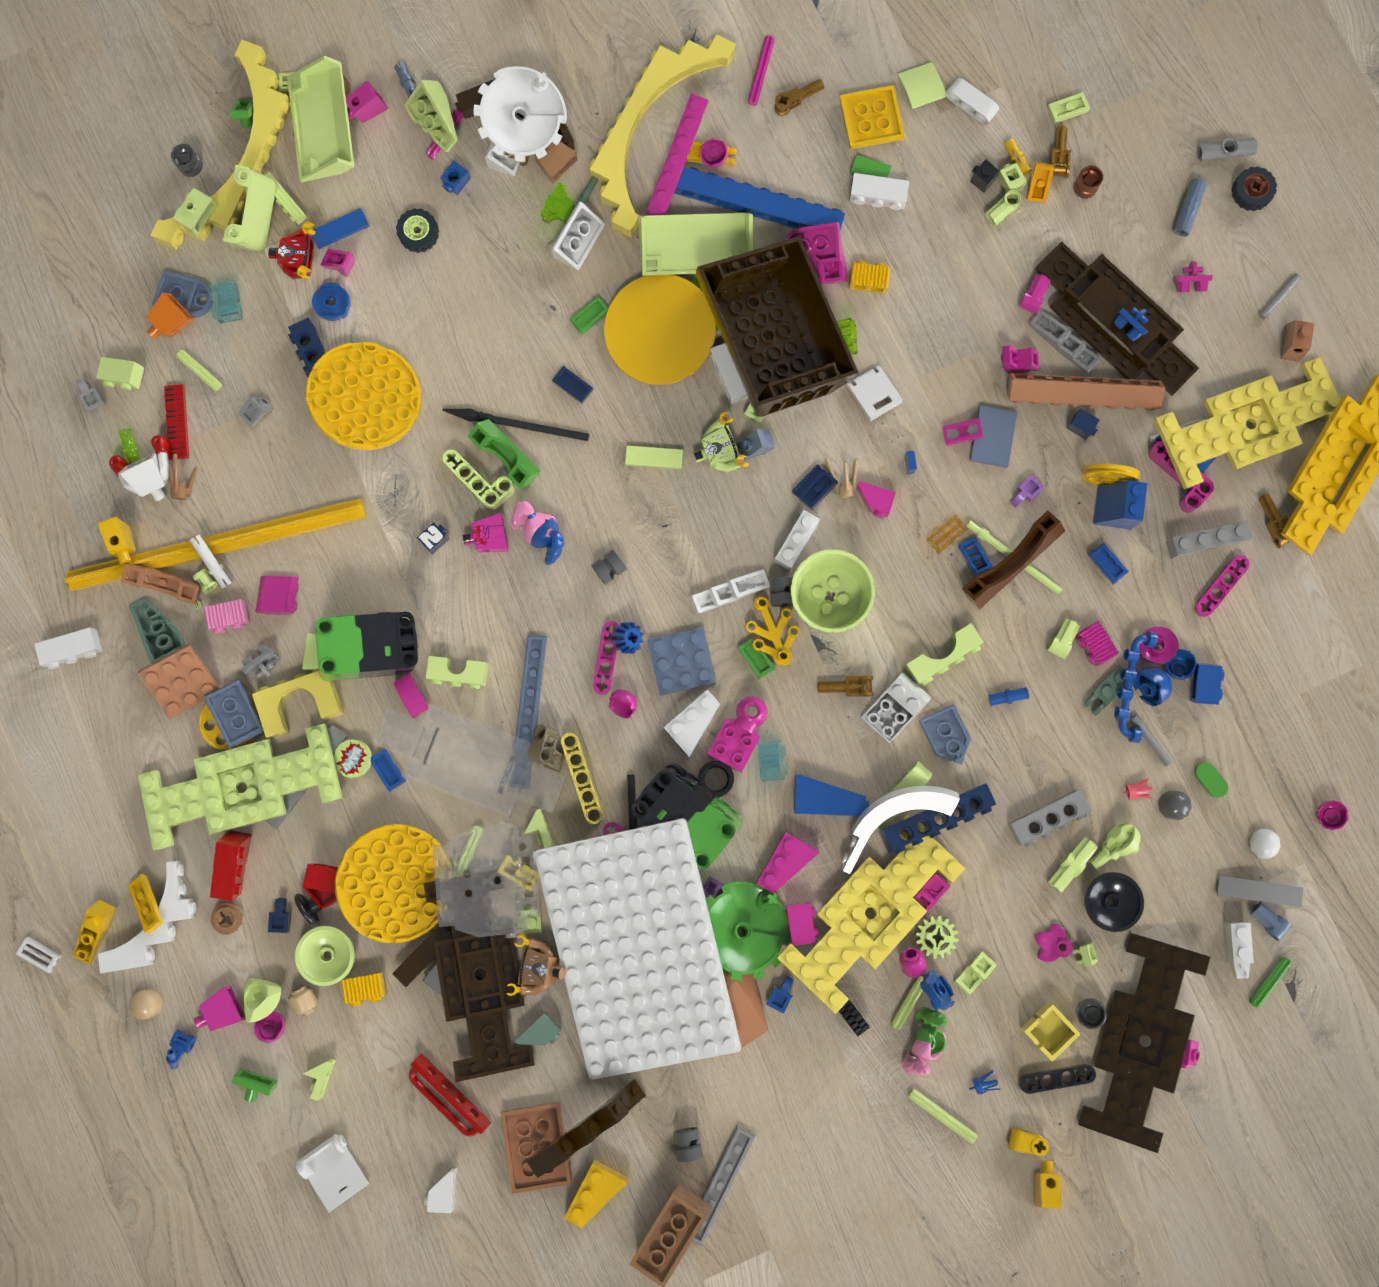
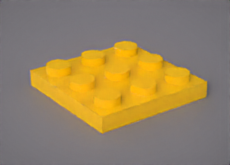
(872, 117)

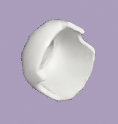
(1264, 843)

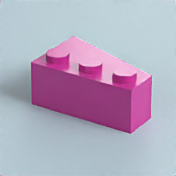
(785, 862)

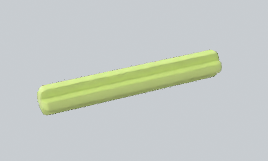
(942, 1116)

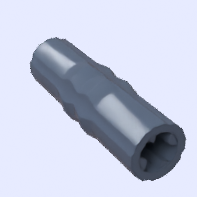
(1190, 207)

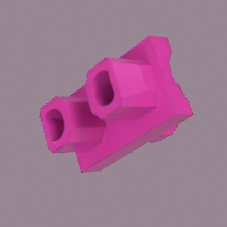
(1201, 281)

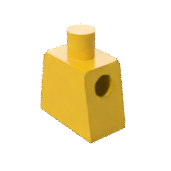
(118, 539)
(1050, 1195)

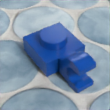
(780, 997)

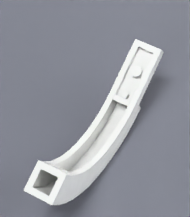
(898, 801)

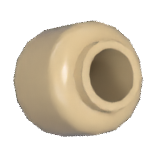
(302, 1000)

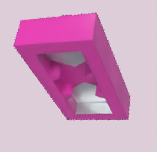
(963, 432)

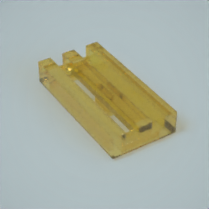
(935, 544)

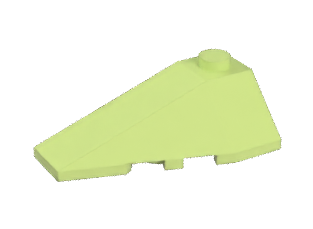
(431, 110)

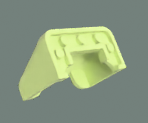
(257, 212)

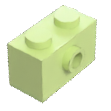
(195, 211)
(119, 373)

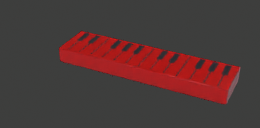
(176, 421)

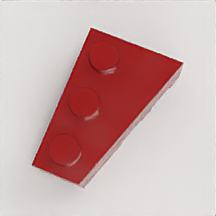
(229, 865)

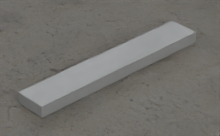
(336, 737)
(724, 1178)

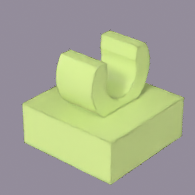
(1088, 954)

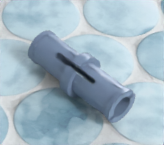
(406, 79)

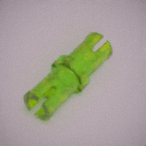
(129, 446)

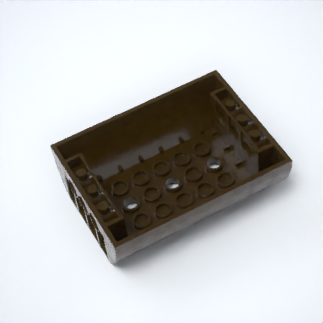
(790, 310)

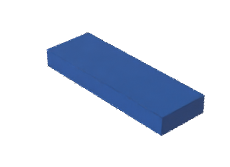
(340, 228)

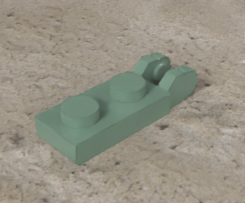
(1107, 690)

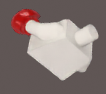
(146, 474)

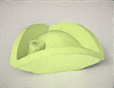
(260, 998)

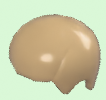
(145, 1004)

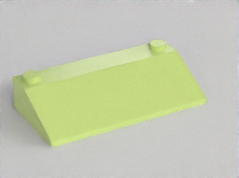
(320, 120)
(690, 240)

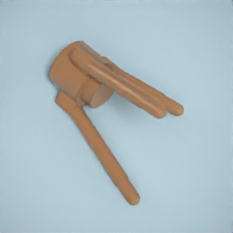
(178, 490)

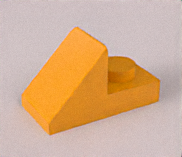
(1040, 182)

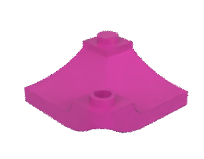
(824, 251)

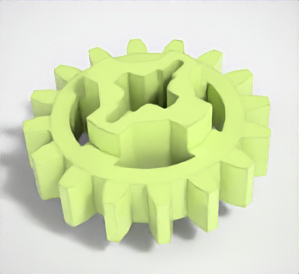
(935, 946)

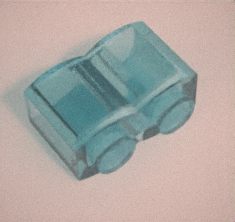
(226, 301)
(771, 760)

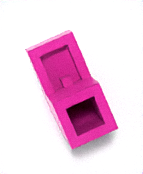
(1019, 360)

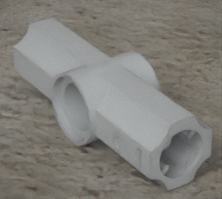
(1217, 150)

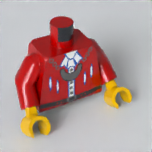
(295, 253)

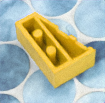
(595, 1191)

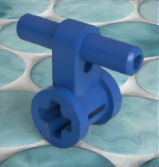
(180, 1043)

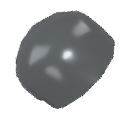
(1175, 805)
(1091, 1013)

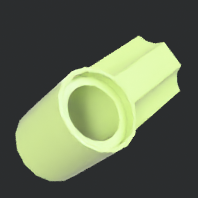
(1003, 208)
(1062, 642)

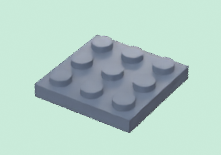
(681, 661)

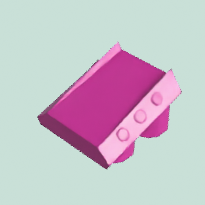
(277, 595)

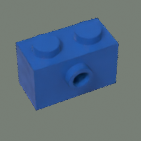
(1207, 684)

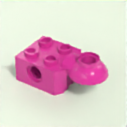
(738, 736)

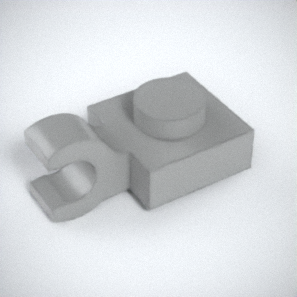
(90, 396)

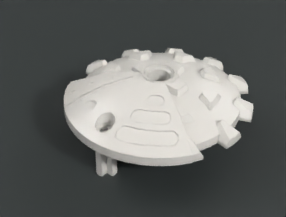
(522, 92)

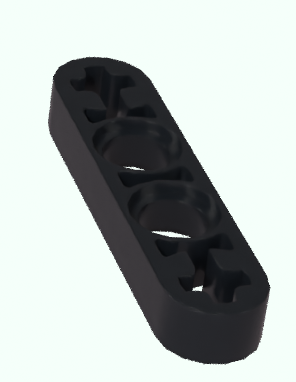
(1056, 1075)

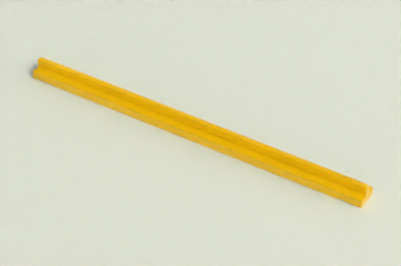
(221, 543)

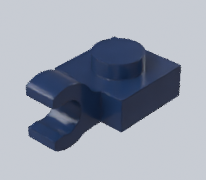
(279, 920)

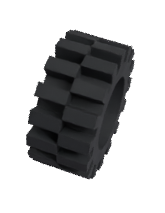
(854, 1018)

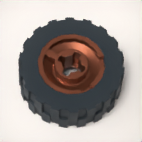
(1254, 198)

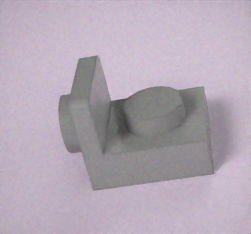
(255, 410)

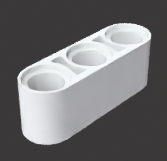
(972, 101)

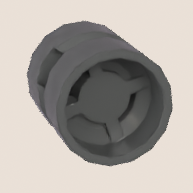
(186, 160)
(609, 567)
(781, 591)
(687, 1143)

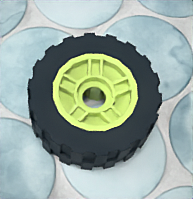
(409, 224)

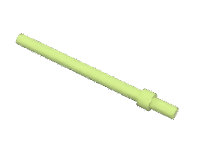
(983, 534)

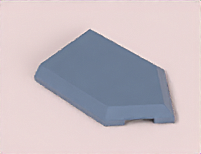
(946, 734)

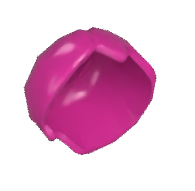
(714, 153)
(623, 703)
(1332, 815)
(269, 1028)

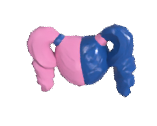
(539, 530)

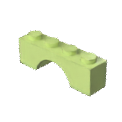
(964, 641)

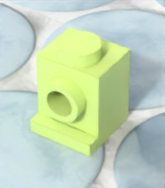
(1012, 172)

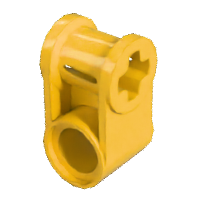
(1024, 1142)

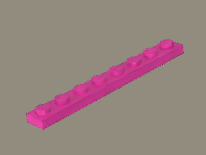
(677, 155)

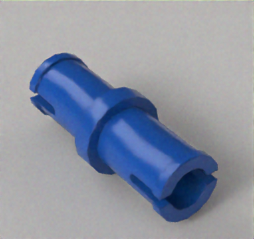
(1008, 696)

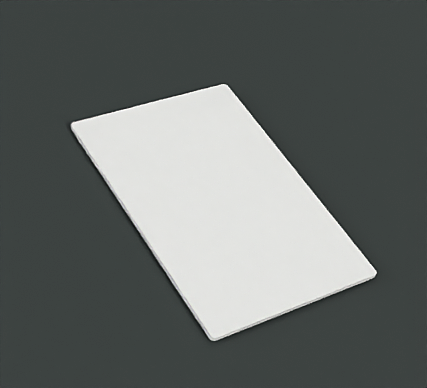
(637, 949)

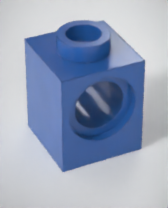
(452, 171)

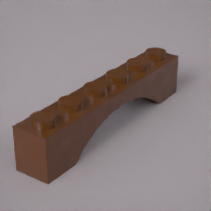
(1039, 538)

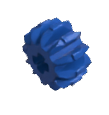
(628, 637)

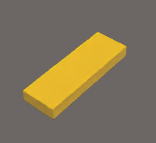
(145, 904)

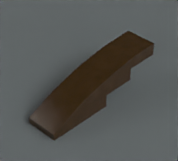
(421, 956)

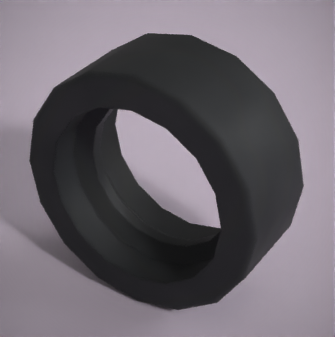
(717, 764)

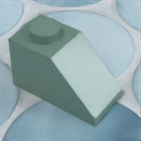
(540, 1032)

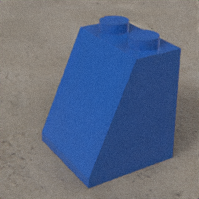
(1120, 504)

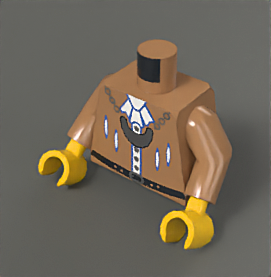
(537, 968)

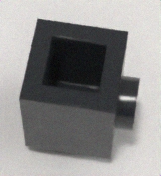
(984, 175)

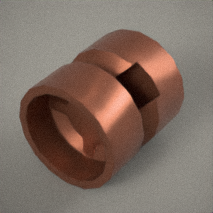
(1088, 182)

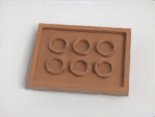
(524, 1134)

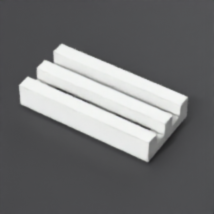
(52, 962)

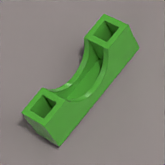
(490, 438)

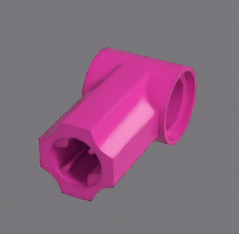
(1034, 297)

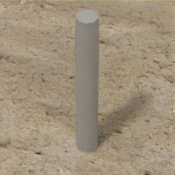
(1281, 294)
(1151, 740)

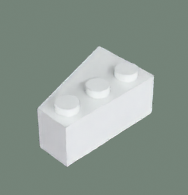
(692, 722)

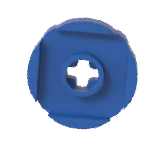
(323, 295)
(937, 990)

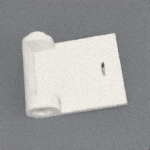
(330, 1170)

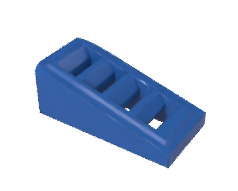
(970, 561)

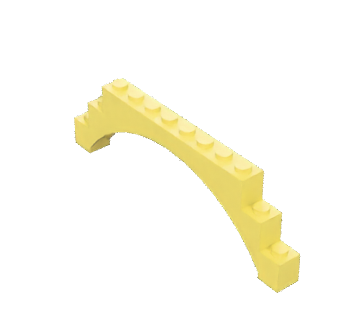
(662, 73)
(268, 118)

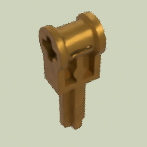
(794, 97)
(1060, 156)
(1276, 522)
(852, 686)

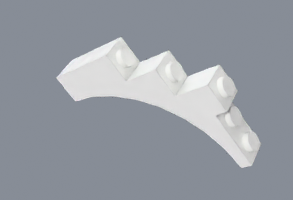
(172, 908)

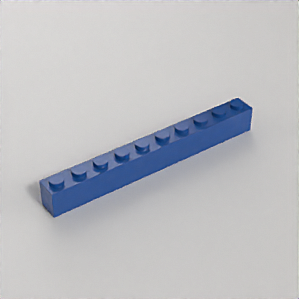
(749, 199)

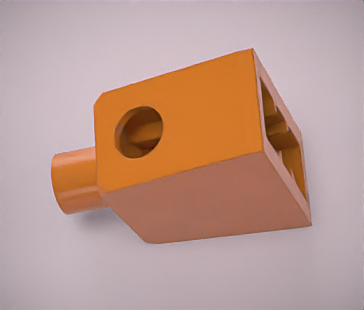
(167, 317)

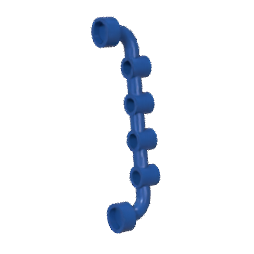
(1129, 675)

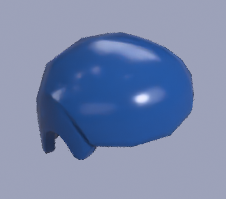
(1182, 665)

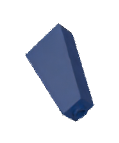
(821, 798)

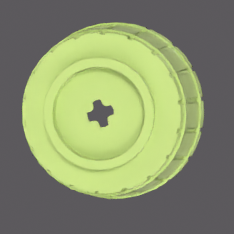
(835, 573)

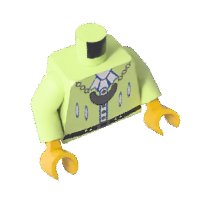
(720, 447)

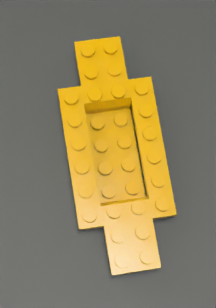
(1328, 465)

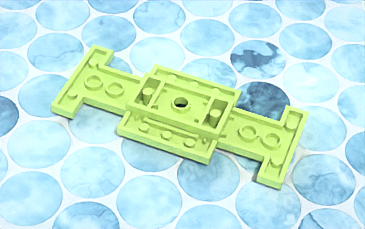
(218, 795)

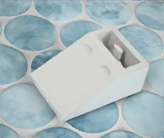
(896, 707)

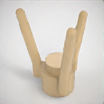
(845, 489)

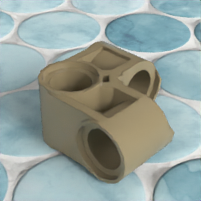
(544, 748)

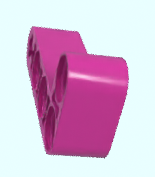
(1194, 493)

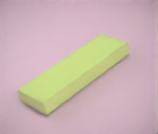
(654, 457)

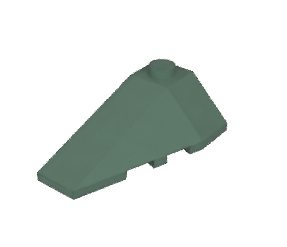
(156, 631)

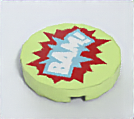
(352, 758)

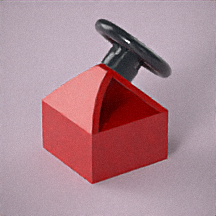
(320, 886)

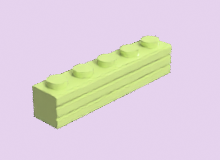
(287, 202)

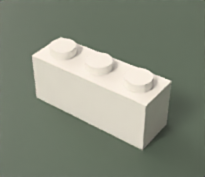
(879, 191)
(728, 374)
(797, 540)
(68, 648)

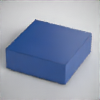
(910, 462)

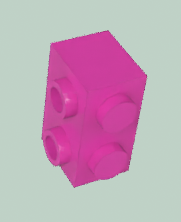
(801, 923)

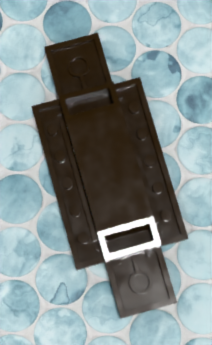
(1104, 293)

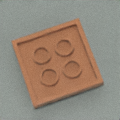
(179, 680)

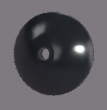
(1127, 903)

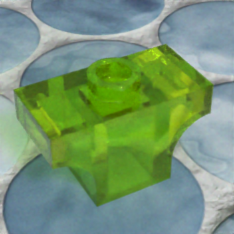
(557, 205)
(849, 332)

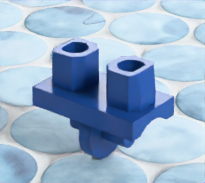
(1124, 318)

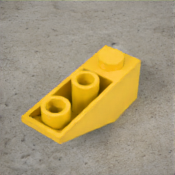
(93, 930)

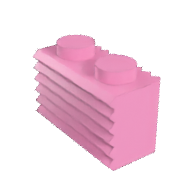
(226, 615)

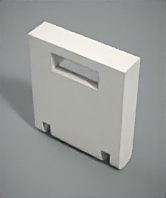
(873, 388)

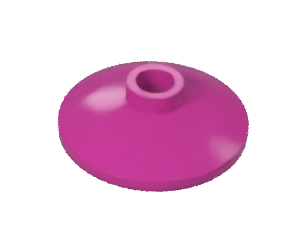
(1169, 644)

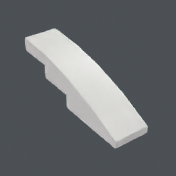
(730, 591)

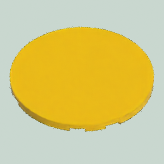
(659, 329)
(363, 396)
(383, 882)

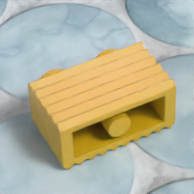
(869, 277)
(363, 988)

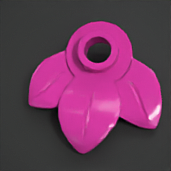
(1050, 944)

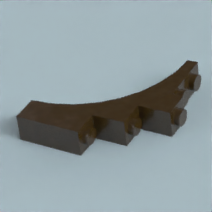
(586, 1130)

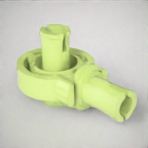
(1118, 844)

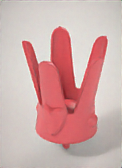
(1137, 791)

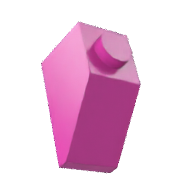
(876, 499)

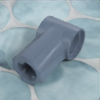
(1275, 924)

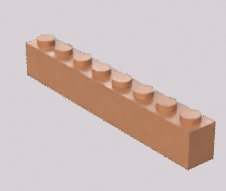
(1085, 391)

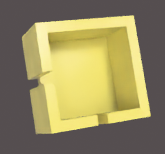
(1050, 1031)

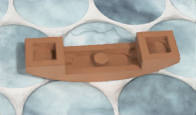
(160, 581)

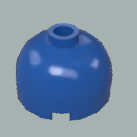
(1153, 685)

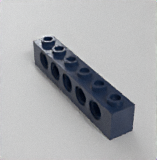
(298, 333)
(891, 835)

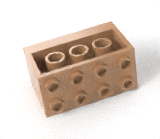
(670, 1235)

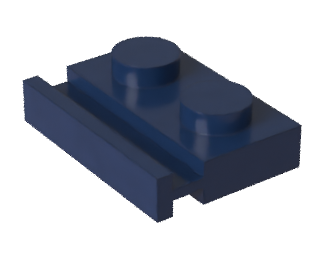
(814, 487)

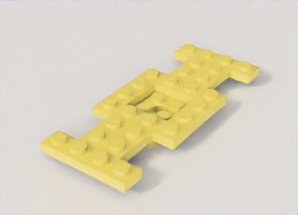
(1272, 419)
(853, 933)

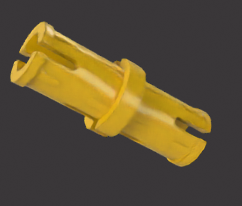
(1012, 147)

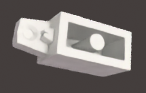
(1238, 947)

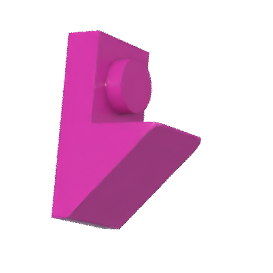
(338, 260)

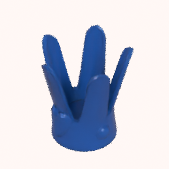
(982, 1087)

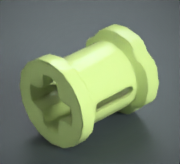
(205, 581)

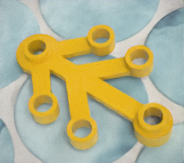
(773, 634)

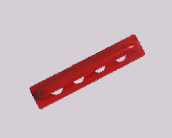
(450, 1094)

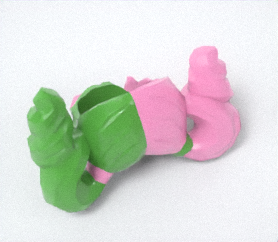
(928, 1041)

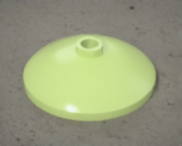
(311, 956)

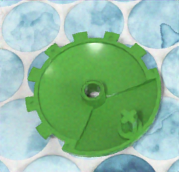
(763, 926)

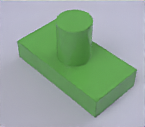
(243, 109)
(254, 1084)

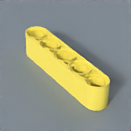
(575, 771)

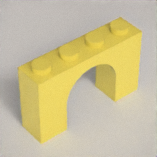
(270, 701)

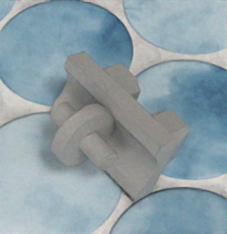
(261, 664)

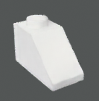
(442, 1194)

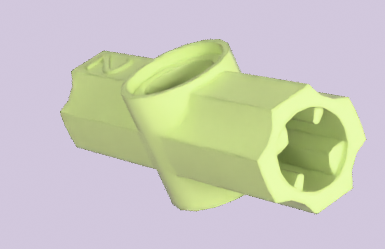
(1072, 864)

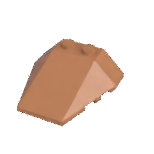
(746, 1007)

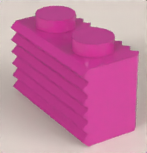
(1097, 644)

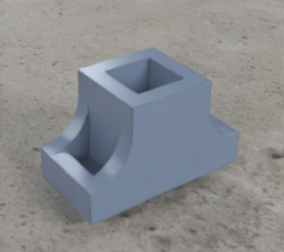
(756, 444)

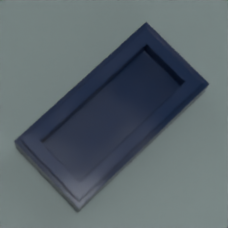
(572, 384)

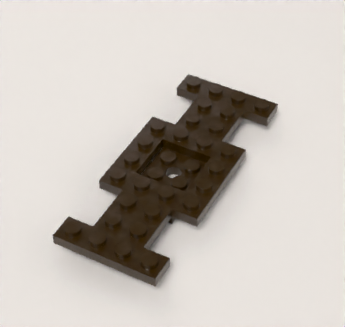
(483, 999)
(1139, 1067)

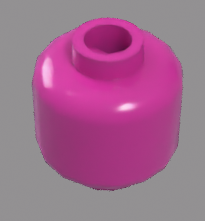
(912, 962)

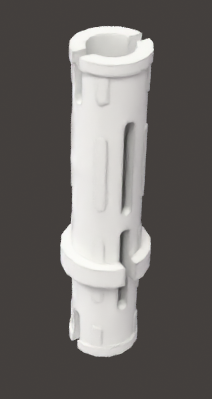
(210, 561)

